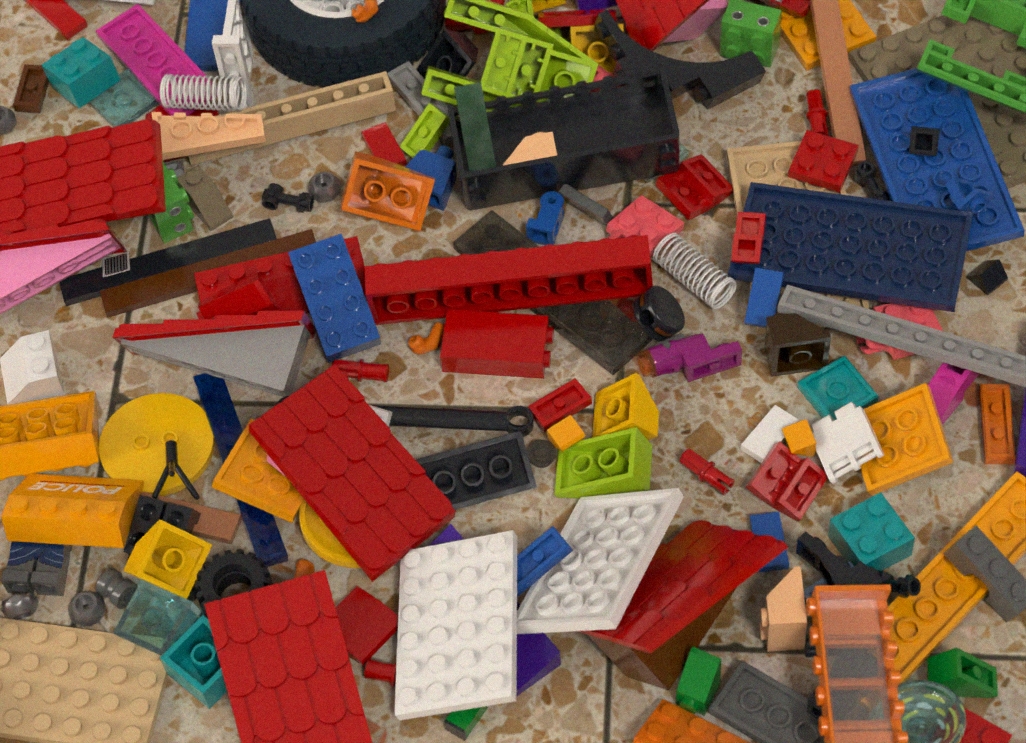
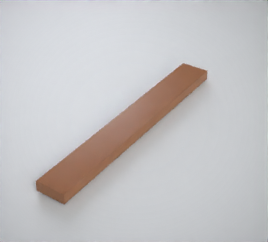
(836, 74)

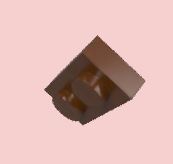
(31, 89)

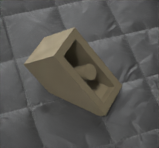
(205, 198)

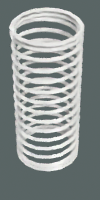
(180, 88)
(677, 247)

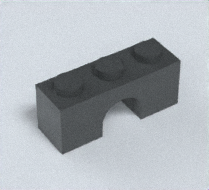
(980, 557)

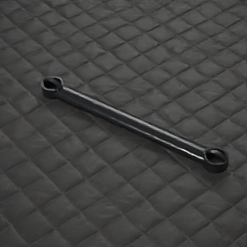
(458, 418)

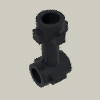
(865, 176)
(275, 194)
(904, 586)

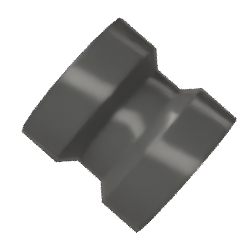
(114, 586)

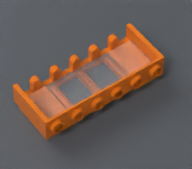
(855, 664)

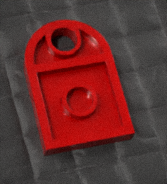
(572, 17)

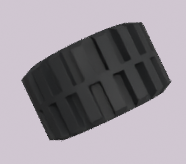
(230, 570)

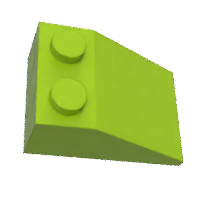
(605, 465)

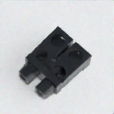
(151, 510)

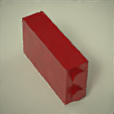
(496, 344)

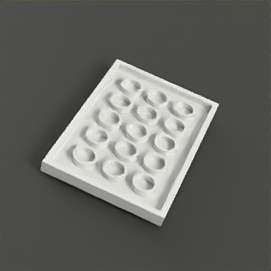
(611, 548)
(457, 626)

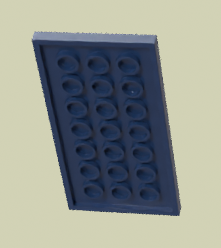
(860, 246)

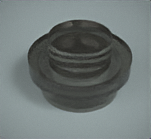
(541, 453)

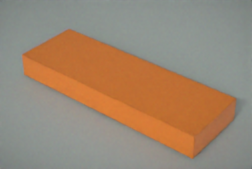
(997, 424)

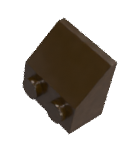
(795, 345)

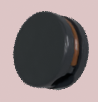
(658, 313)

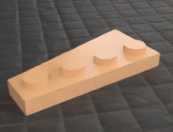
(206, 133)

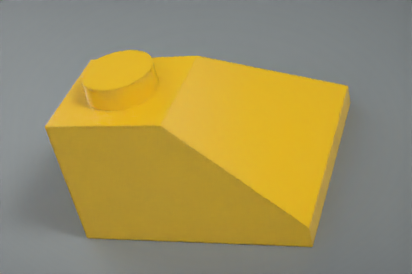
(587, 41)
(624, 407)
(168, 558)

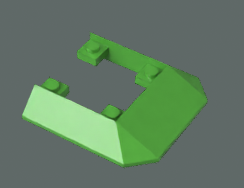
(938, 61)

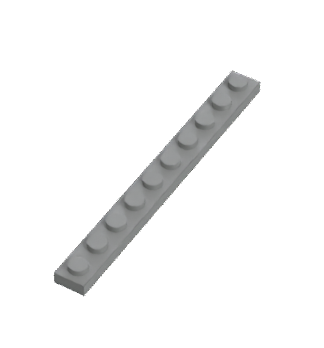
(905, 335)

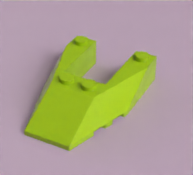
(521, 57)

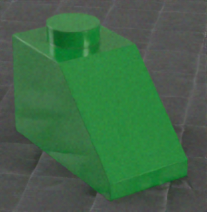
(963, 674)
(699, 681)

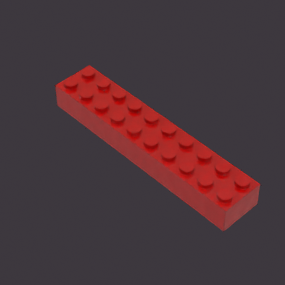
(509, 279)

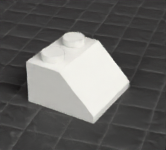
(31, 369)

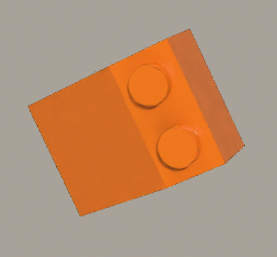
(386, 191)

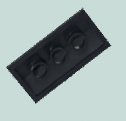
(481, 470)

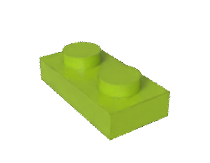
(425, 131)

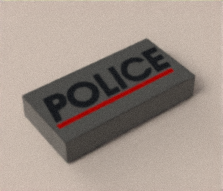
(586, 204)

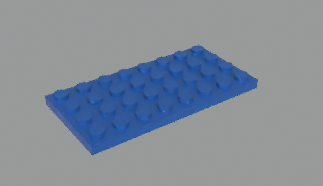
(910, 99)

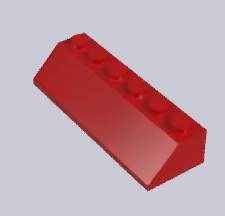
(277, 275)

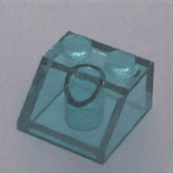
(156, 618)

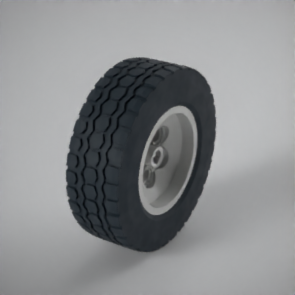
(327, 45)

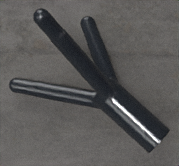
(172, 466)

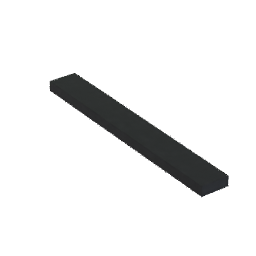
(90, 283)

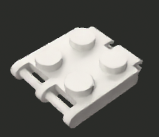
(846, 441)

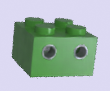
(750, 28)
(178, 214)

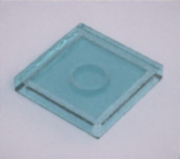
(123, 101)

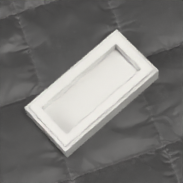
(767, 433)

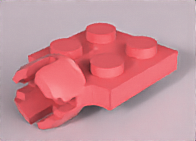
(644, 218)
(910, 313)

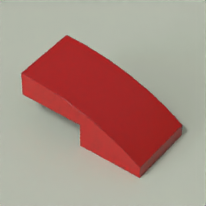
(748, 237)

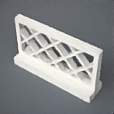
(233, 52)

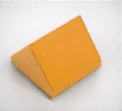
(565, 433)
(800, 438)

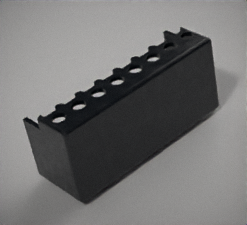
(597, 138)

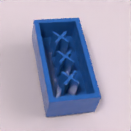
(334, 298)

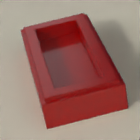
(383, 144)

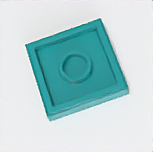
(836, 387)

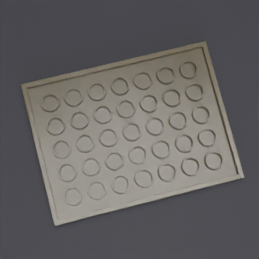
(975, 45)

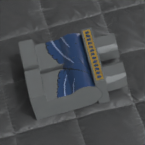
(35, 567)

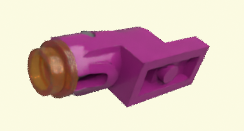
(689, 354)

